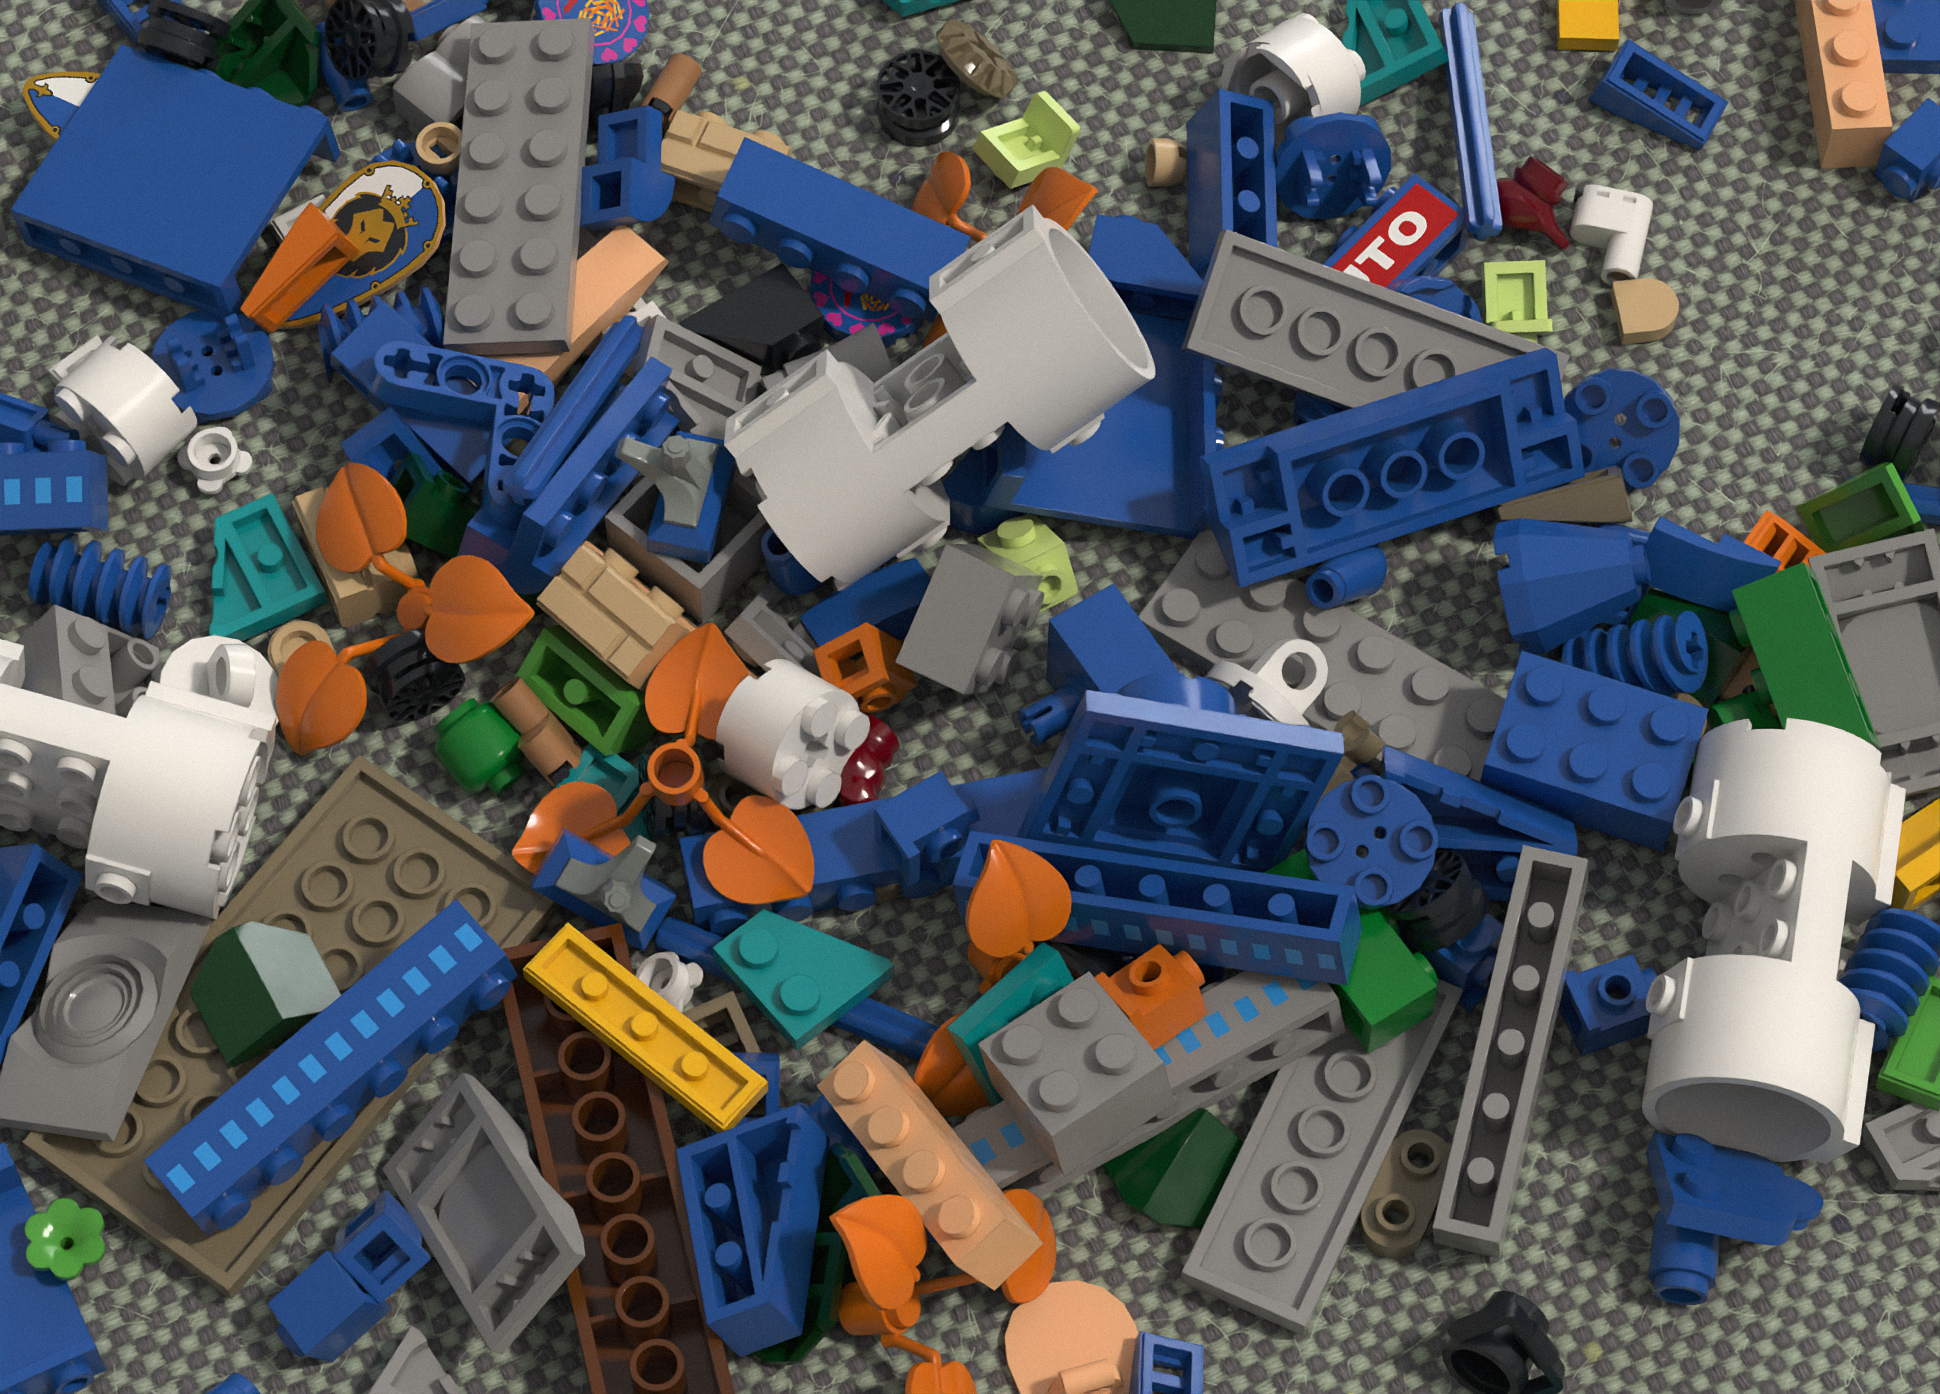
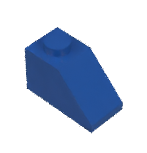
(1144, 267)

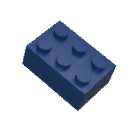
(1594, 749)

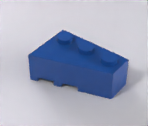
(1480, 820)
(755, 1224)

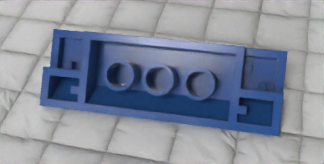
(1391, 467)

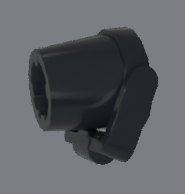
(1499, 1345)

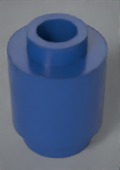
(1682, 1263)

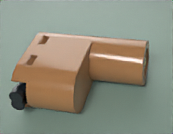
(673, 87)
(541, 734)

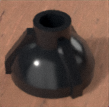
(613, 89)

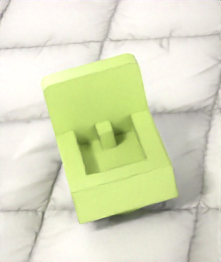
(1029, 144)
(1516, 298)
(1036, 547)

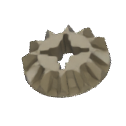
(975, 59)

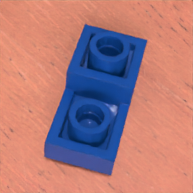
(1701, 569)
(882, 598)

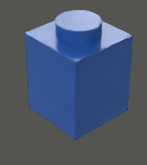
(325, 1310)

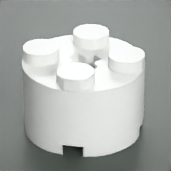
(1298, 69)
(123, 409)
(790, 735)

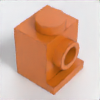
(873, 679)
(1158, 993)

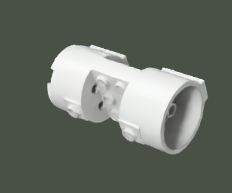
(859, 463)
(149, 795)
(1758, 1032)

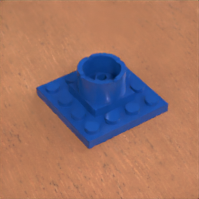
(1182, 777)

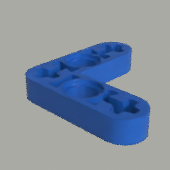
(493, 403)

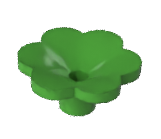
(65, 1227)

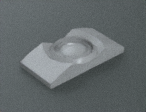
(1889, 626)
(98, 1018)
(486, 1210)

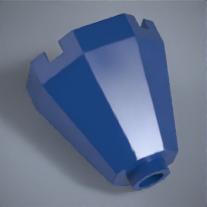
(1564, 579)

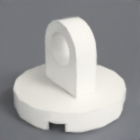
(223, 671)
(1262, 690)

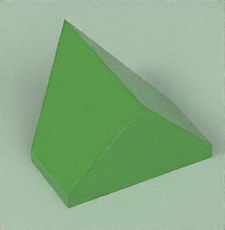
(1861, 511)

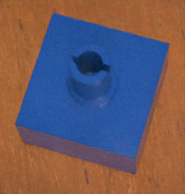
(1091, 648)

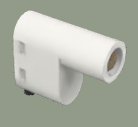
(1614, 222)

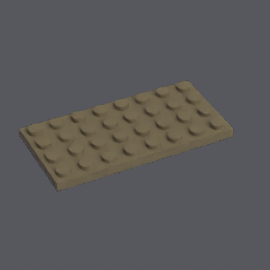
(359, 881)

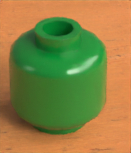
(479, 748)

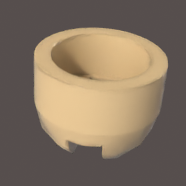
(449, 141)
(1165, 162)

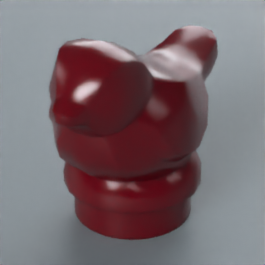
(1529, 200)
(865, 769)

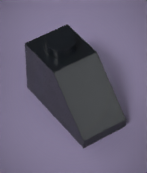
(763, 321)

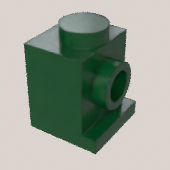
(434, 505)

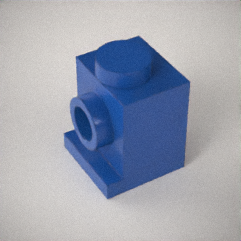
(1912, 154)
(924, 824)
(1469, 961)
(1594, 1016)
(381, 1247)

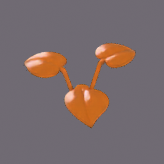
(1052, 192)
(464, 611)
(757, 853)
(1011, 906)
(886, 1245)

